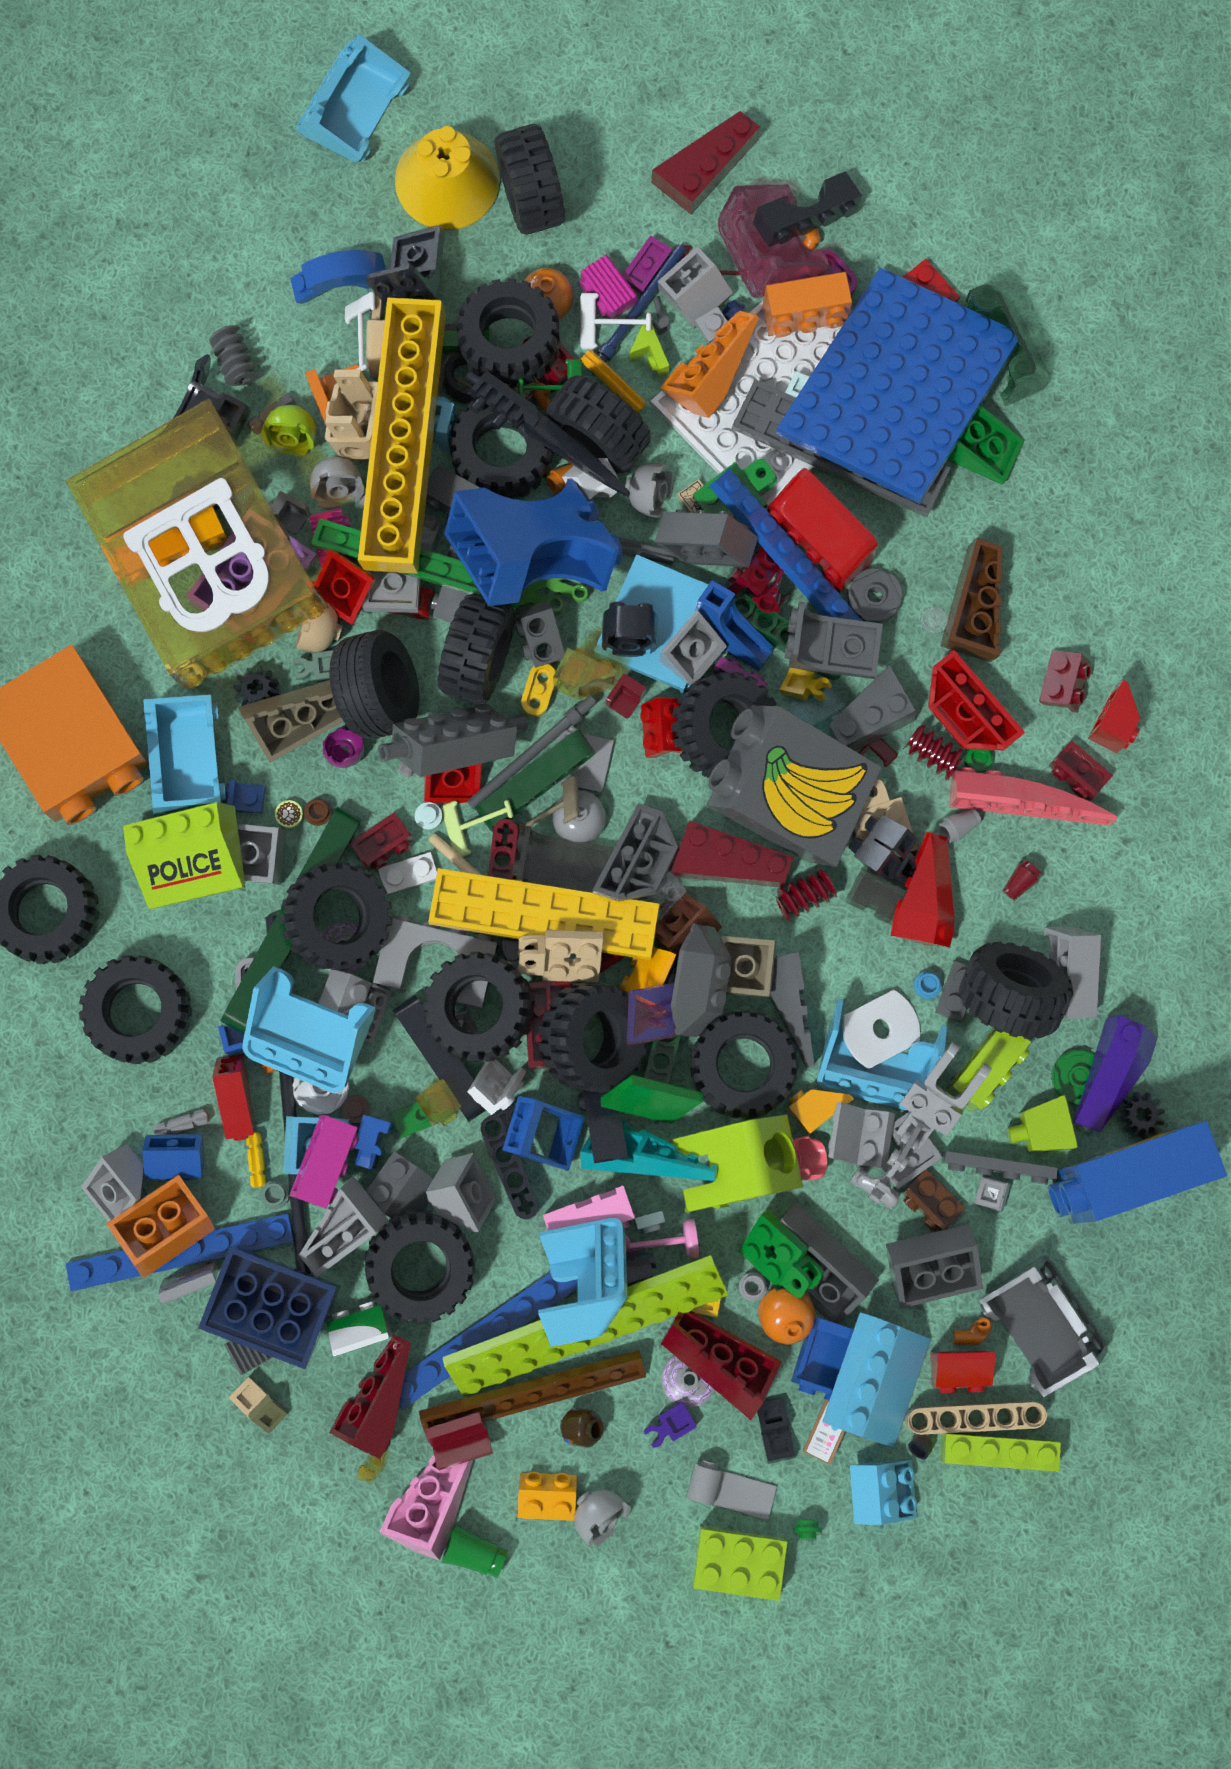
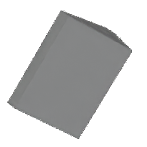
(692, 649)

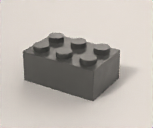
(706, 538)
(934, 1266)

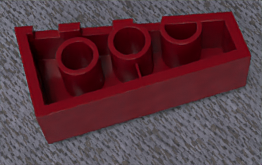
(726, 858)
(722, 1360)

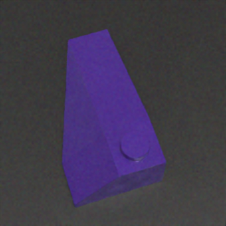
(1116, 1067)

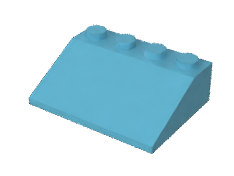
(876, 1380)

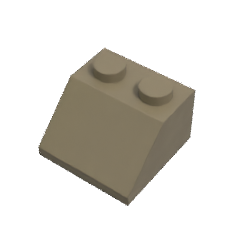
(750, 966)

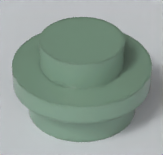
(274, 1194)

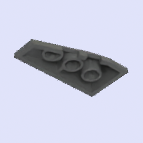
(786, 998)

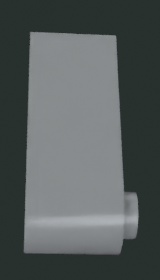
(730, 1490)

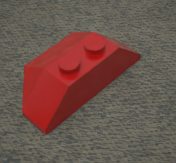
(969, 707)

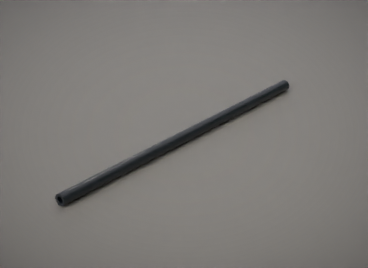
(297, 1206)

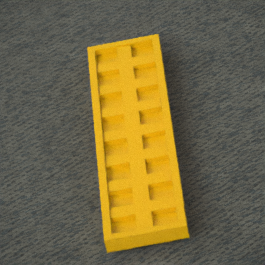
(527, 909)

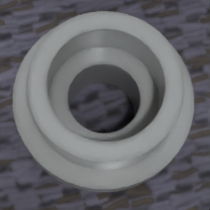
(762, 1286)

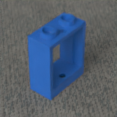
(524, 1126)

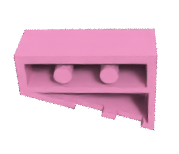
(607, 1205)

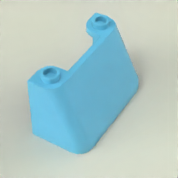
(353, 99)
(182, 753)

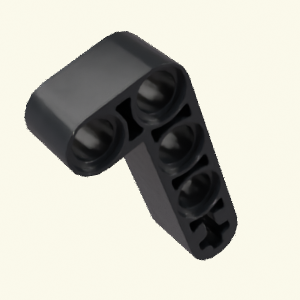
(510, 1167)

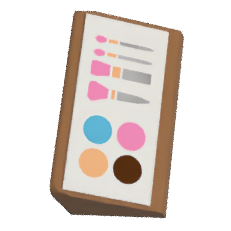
(823, 1438)

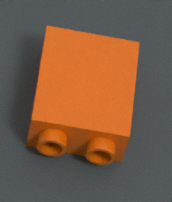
(67, 737)

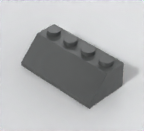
(845, 1278)

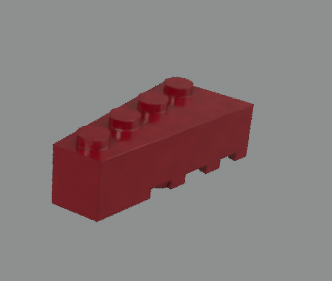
(703, 164)

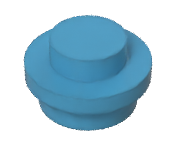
(927, 985)

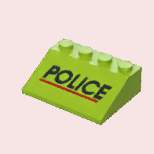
(186, 854)

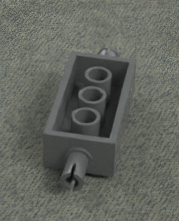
(453, 739)

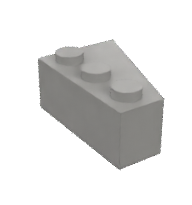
(1079, 956)
(345, 1226)

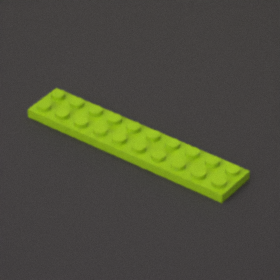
(529, 1347)

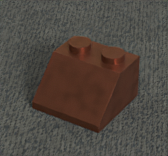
(677, 922)

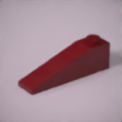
(372, 1415)

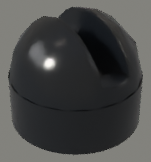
(921, 1446)

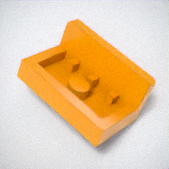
(547, 1496)

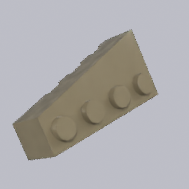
(291, 718)

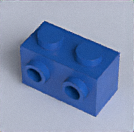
(172, 1156)

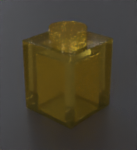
(438, 1103)

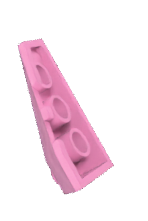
(427, 1509)

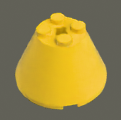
(447, 179)

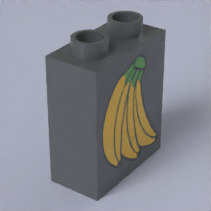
(792, 784)

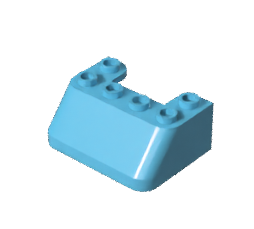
(597, 1258)

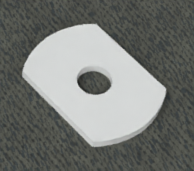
(859, 1033)

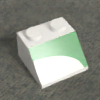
(358, 1329)

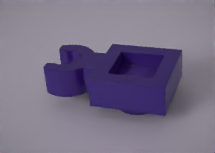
(674, 1422)

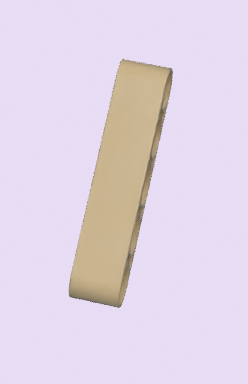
(988, 1421)

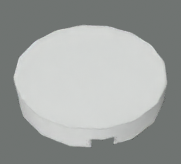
(317, 1100)

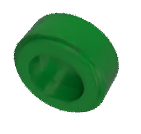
(978, 760)

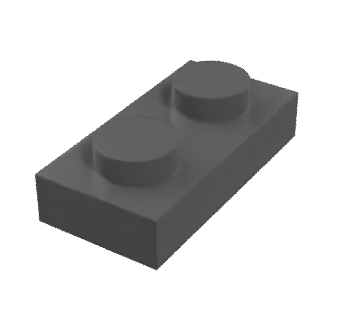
(950, 1003)

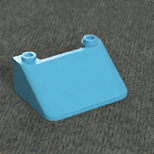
(303, 1035)

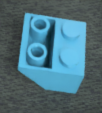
(883, 1492)

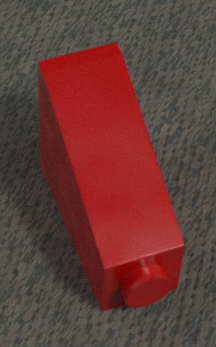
(234, 1097)

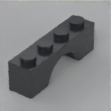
(782, 221)

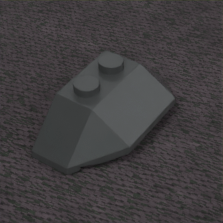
(639, 857)
(700, 981)

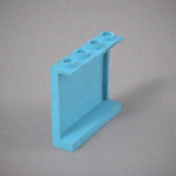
(674, 602)

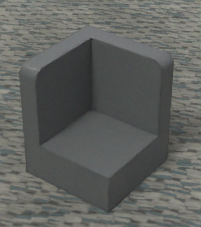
(291, 512)

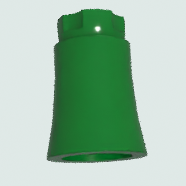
(474, 1553)

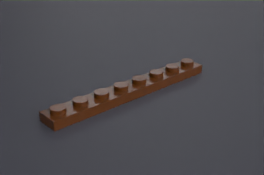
(540, 1391)

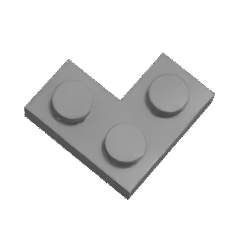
(919, 1159)

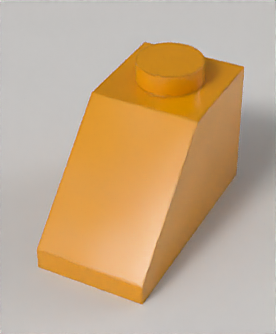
(815, 1107)

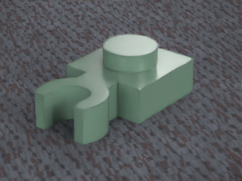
(318, 667)

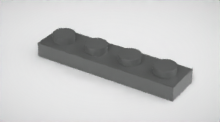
(1010, 1169)

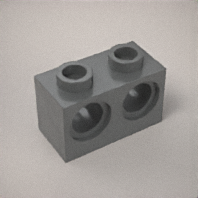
(544, 632)

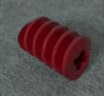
(934, 751)
(804, 893)

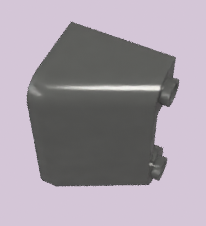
(1046, 1325)

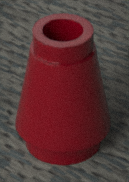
(1022, 880)

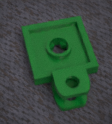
(749, 477)
(788, 1263)

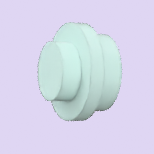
(428, 816)

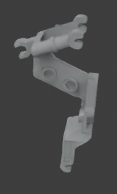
(929, 1110)

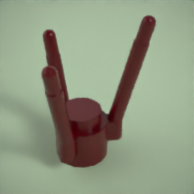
(770, 598)

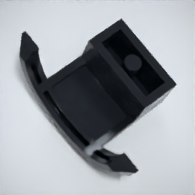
(232, 409)

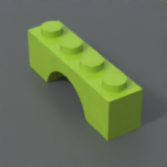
(1000, 1452)

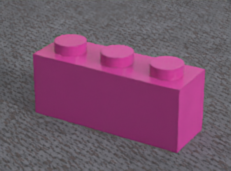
(324, 1162)

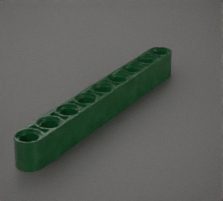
(274, 947)

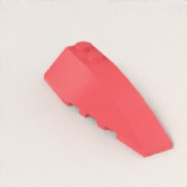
(1021, 797)

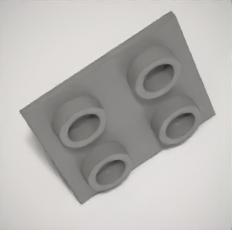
(593, 772)

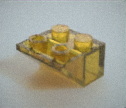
(582, 676)

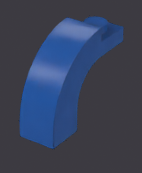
(335, 271)

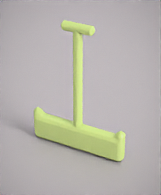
(455, 829)

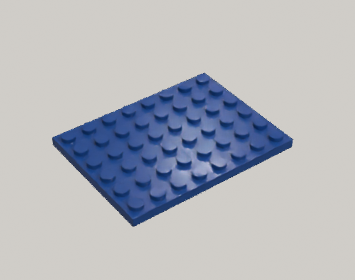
(899, 385)

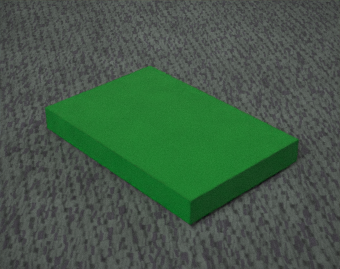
(651, 1099)

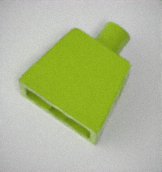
(1045, 1127)

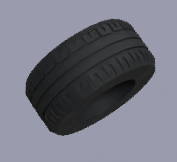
(373, 683)

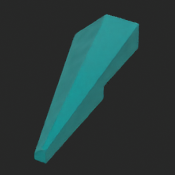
(650, 1156)

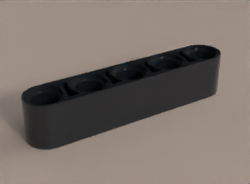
(443, 1063)

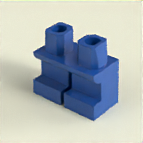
(369, 1140)

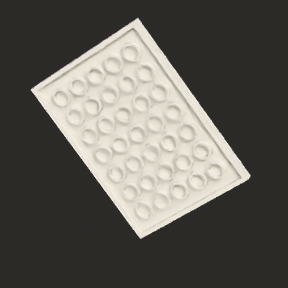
(770, 362)

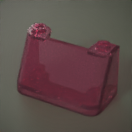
(752, 256)

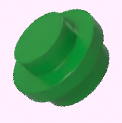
(807, 1529)

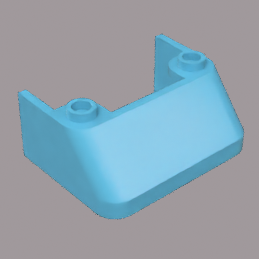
(884, 1082)

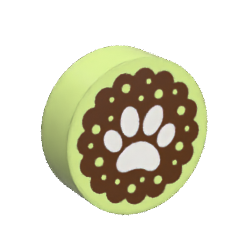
(289, 814)

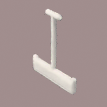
(355, 310)
(588, 321)

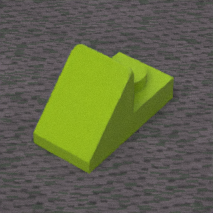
(648, 344)

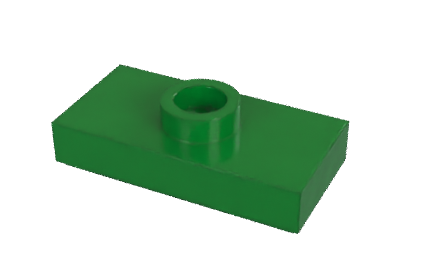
(410, 1120)

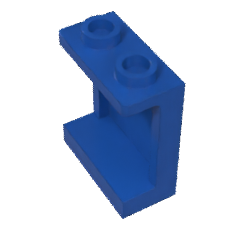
(821, 1357)

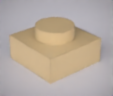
(248, 1395)

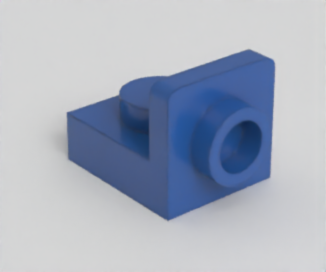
(245, 797)

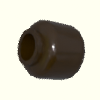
(581, 1427)

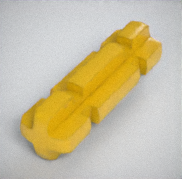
(256, 1160)

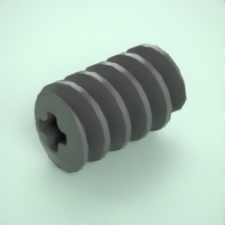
(230, 356)

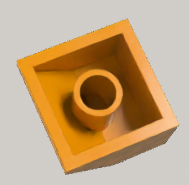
(649, 972)

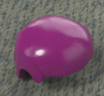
(338, 756)

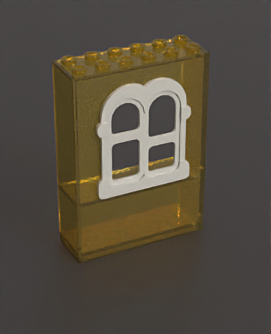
(160, 487)

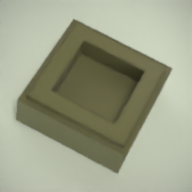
(268, 1413)

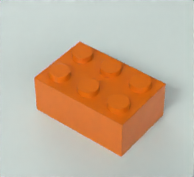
(806, 304)
(160, 1226)

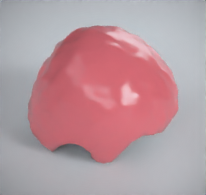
(811, 1158)

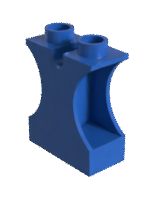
(520, 542)

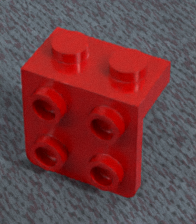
(656, 722)

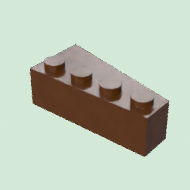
(974, 613)

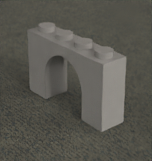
(408, 937)

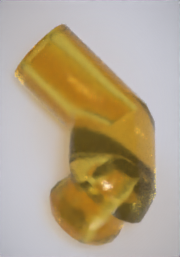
(370, 1472)

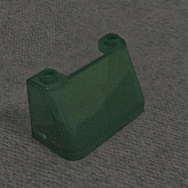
(1027, 369)

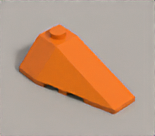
(708, 376)

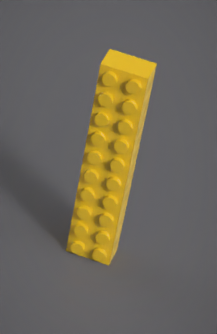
(402, 436)

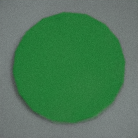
(1070, 1074)

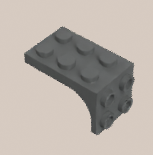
(832, 644)

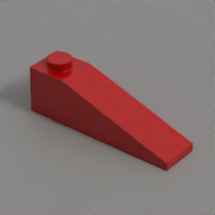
(928, 905)

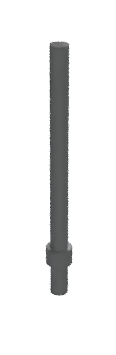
(571, 717)

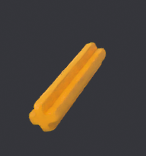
(612, 380)

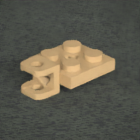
(881, 805)
(552, 955)

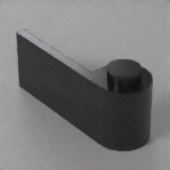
(604, 1128)

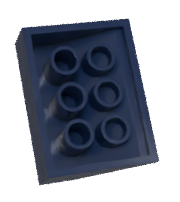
(269, 1306)

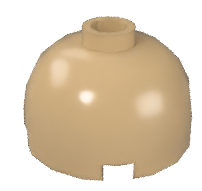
(318, 633)

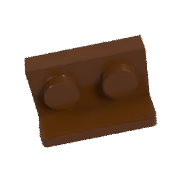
(933, 1201)

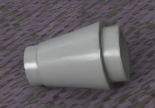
(959, 825)

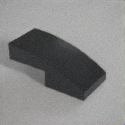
(775, 1431)

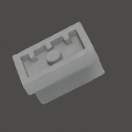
(861, 1136)

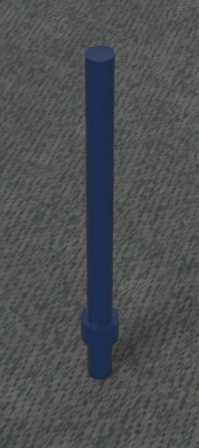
(607, 349)

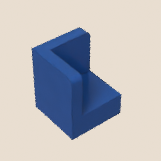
(231, 1040)

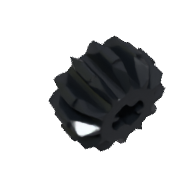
(251, 681)
(1140, 1127)

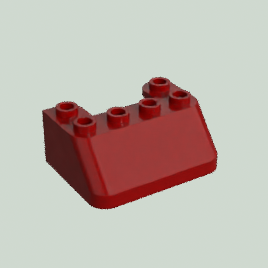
(824, 529)

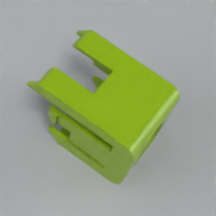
(751, 1159)

